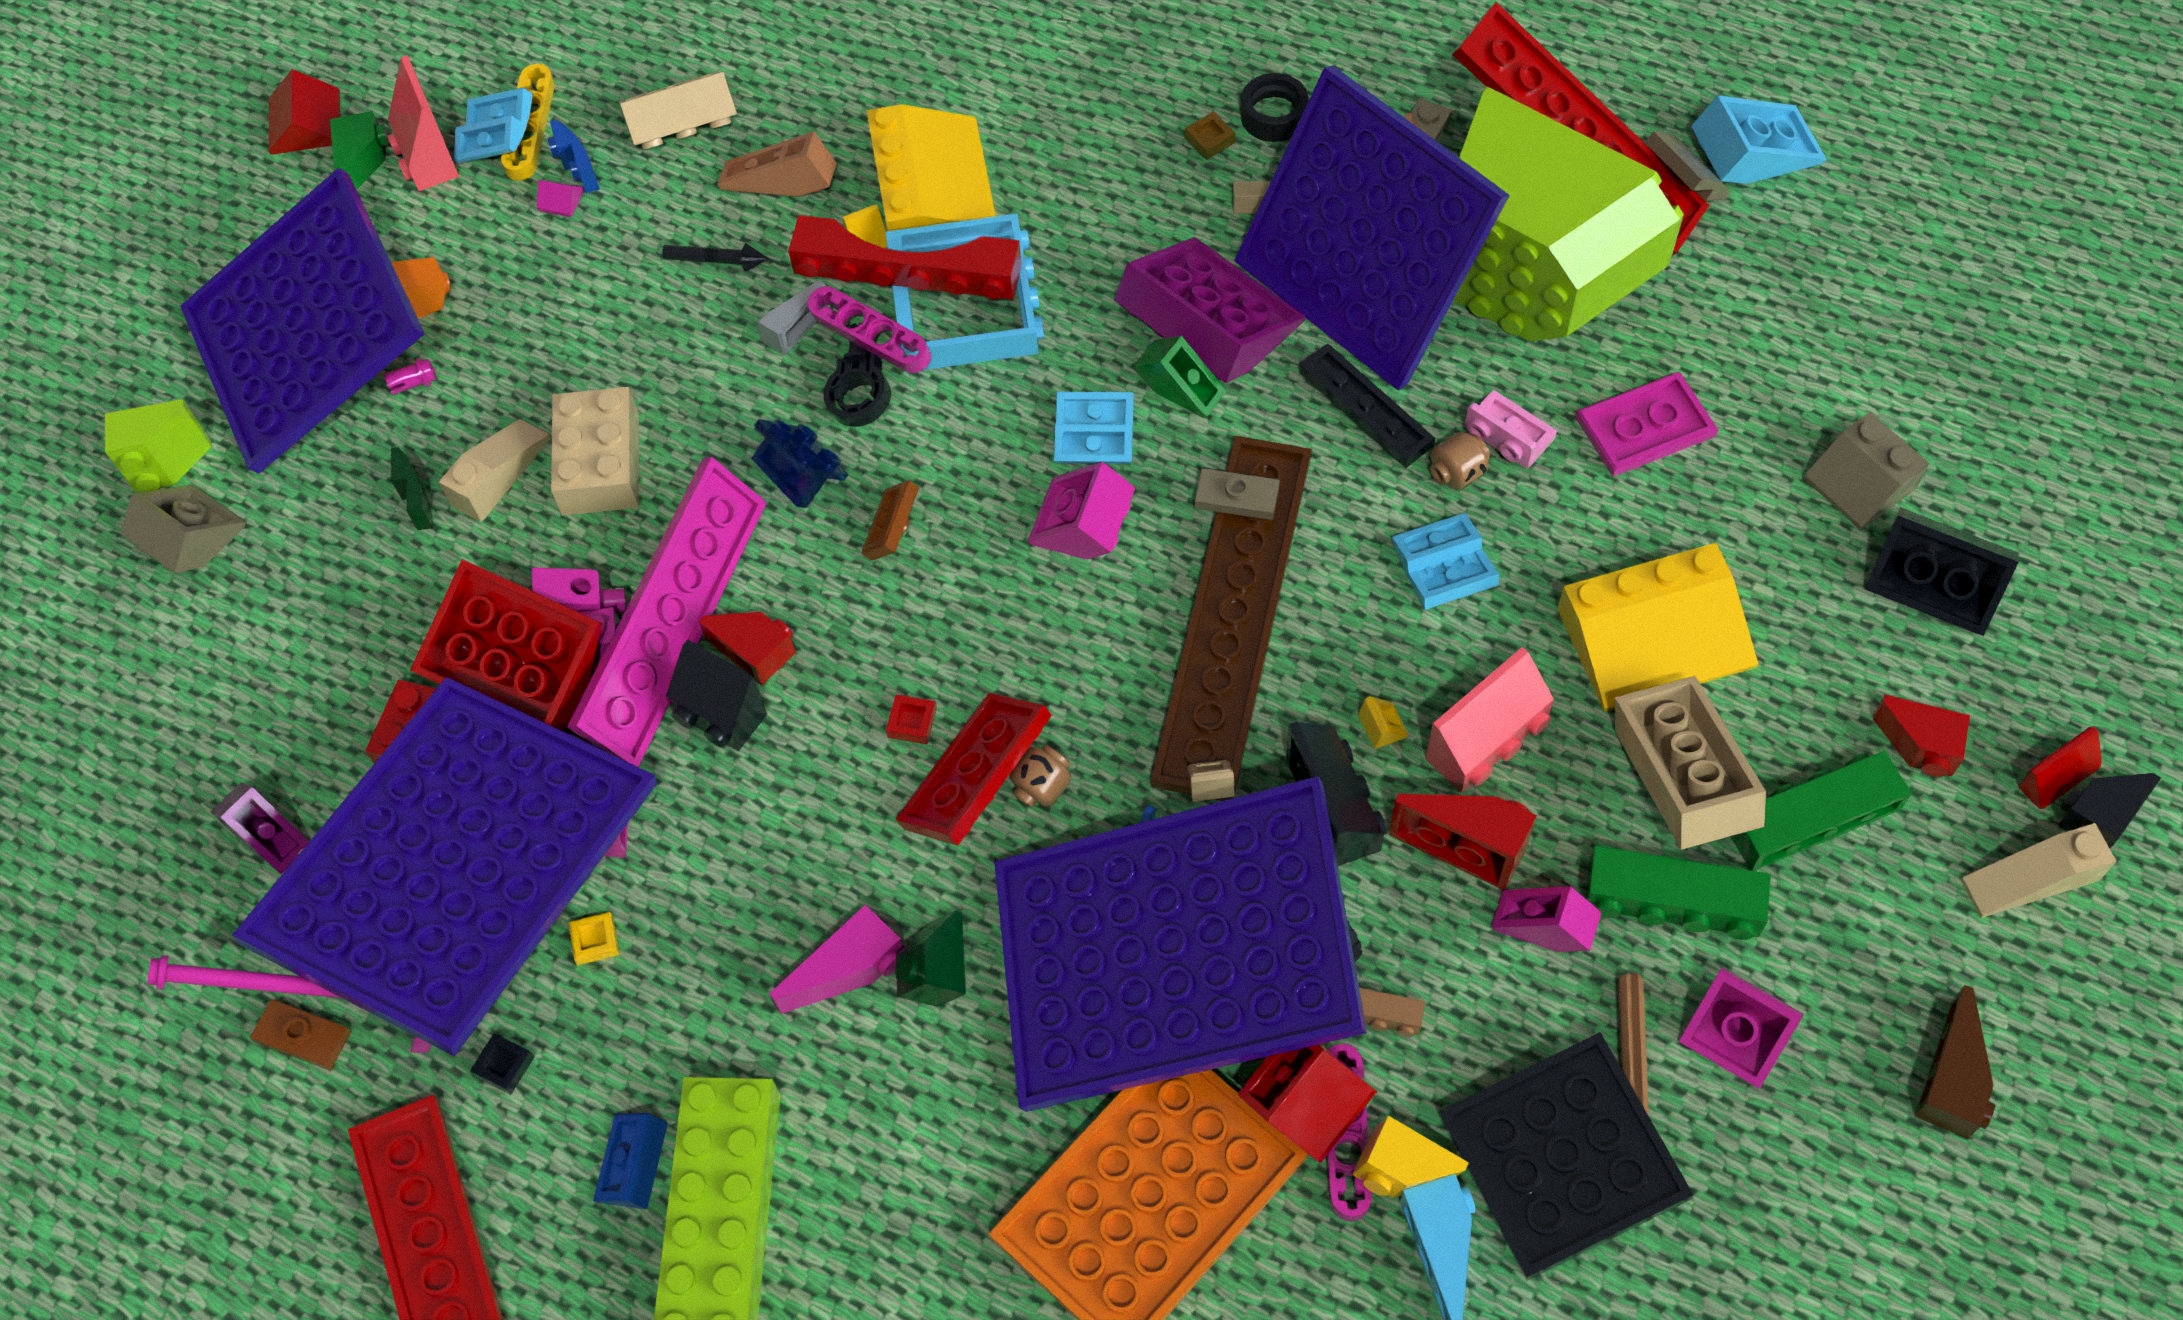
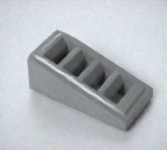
(789, 321)

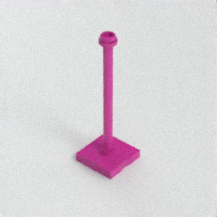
(163, 972)

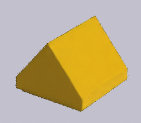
(1381, 722)

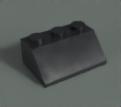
(1942, 571)
(1319, 752)

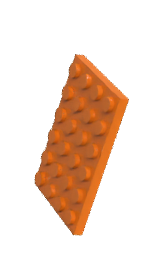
(1148, 1198)

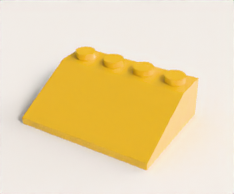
(929, 166)
(1658, 624)

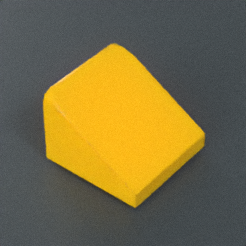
(867, 225)

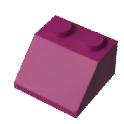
(1083, 512)

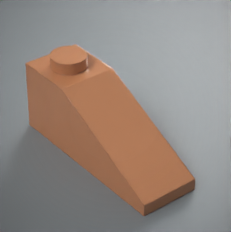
(784, 168)

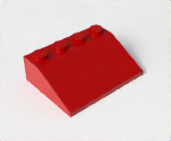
(510, 646)

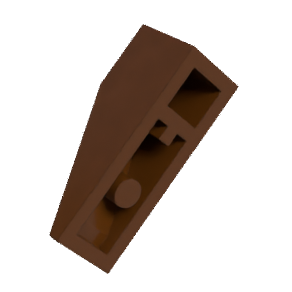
(1960, 1073)

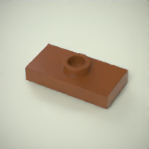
(890, 520)
(300, 1034)

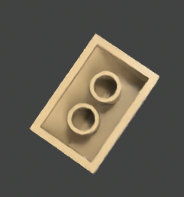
(678, 109)

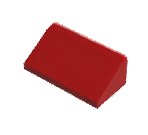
(2063, 769)

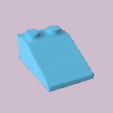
(1755, 139)

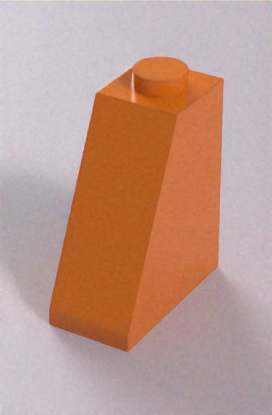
(423, 284)

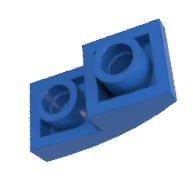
(573, 155)

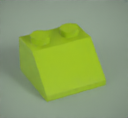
(154, 443)

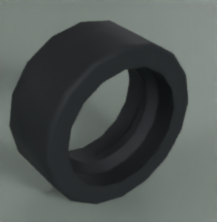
(1268, 86)

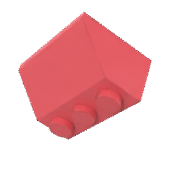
(1490, 722)

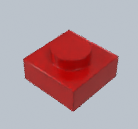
(911, 719)

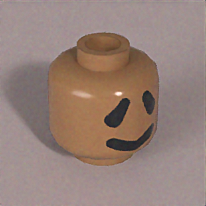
(1459, 460)
(1040, 776)

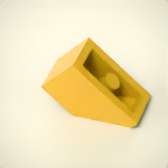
(1403, 1159)

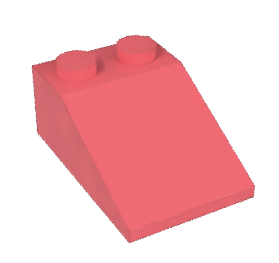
(417, 133)

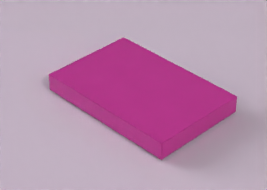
(1646, 423)

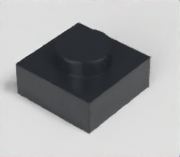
(502, 1063)

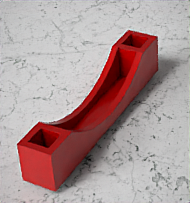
(978, 268)

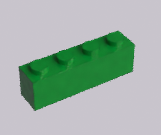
(1824, 809)
(1678, 892)

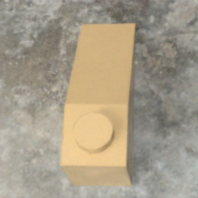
(491, 468)
(2040, 871)

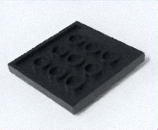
(1565, 1156)

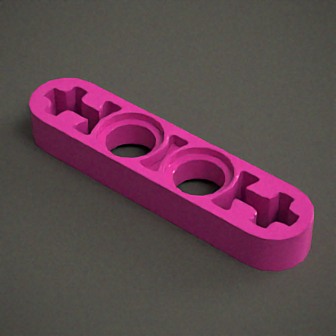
(871, 326)
(1357, 1135)

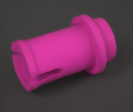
(410, 376)

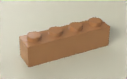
(1392, 1012)

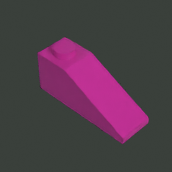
(846, 961)

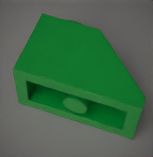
(358, 145)
(1180, 375)

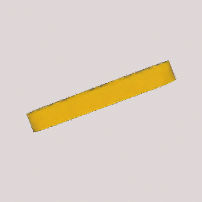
(536, 123)

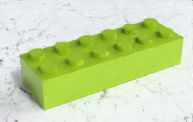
(718, 1200)

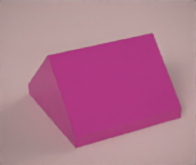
(1741, 1027)

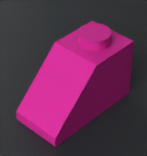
(1548, 918)

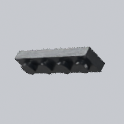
(1367, 405)

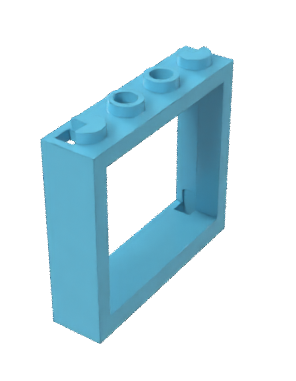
(980, 346)

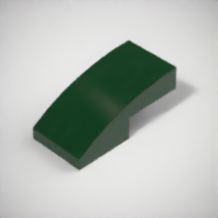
(410, 489)

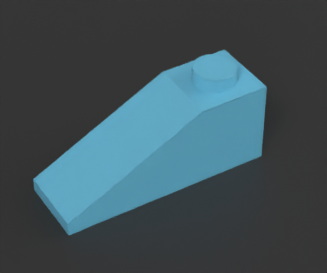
(1441, 1230)

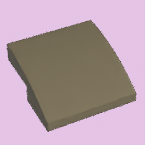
(1687, 166)

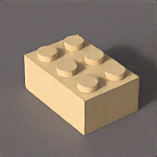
(595, 451)

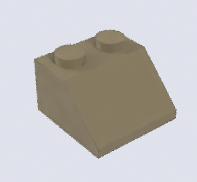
(1866, 471)
(179, 526)

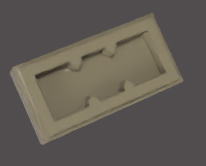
(1237, 494)

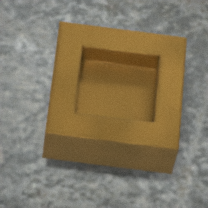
(1210, 135)

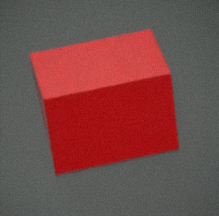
(301, 113)

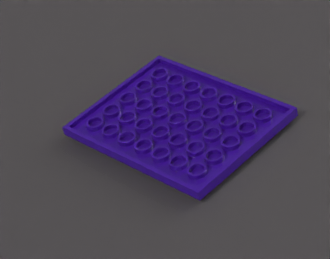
(446, 864)
(1176, 946)

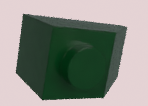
(933, 963)

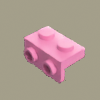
(1509, 429)

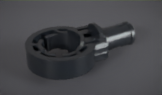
(857, 370)

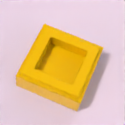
(593, 938)

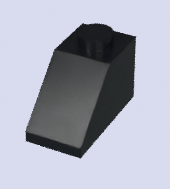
(2108, 804)

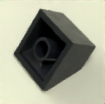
(714, 697)

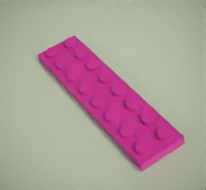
(675, 592)

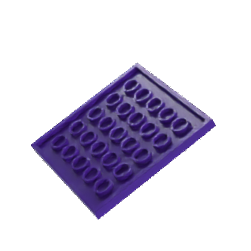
(1369, 227)
(300, 320)

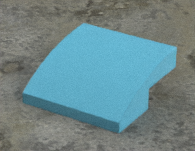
(493, 125)
(1094, 427)
(1445, 561)

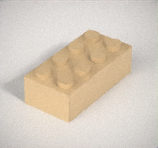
(1689, 762)

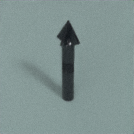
(747, 257)

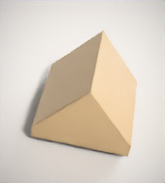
(1211, 780)

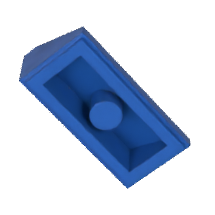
(631, 1160)

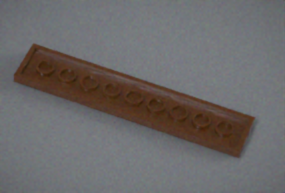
(1231, 622)

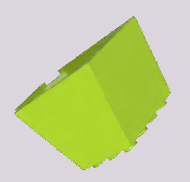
(1574, 229)

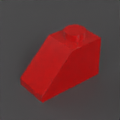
(750, 641)
(1924, 734)

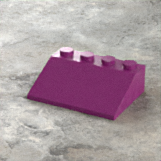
(1210, 304)

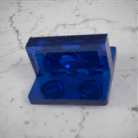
(795, 460)

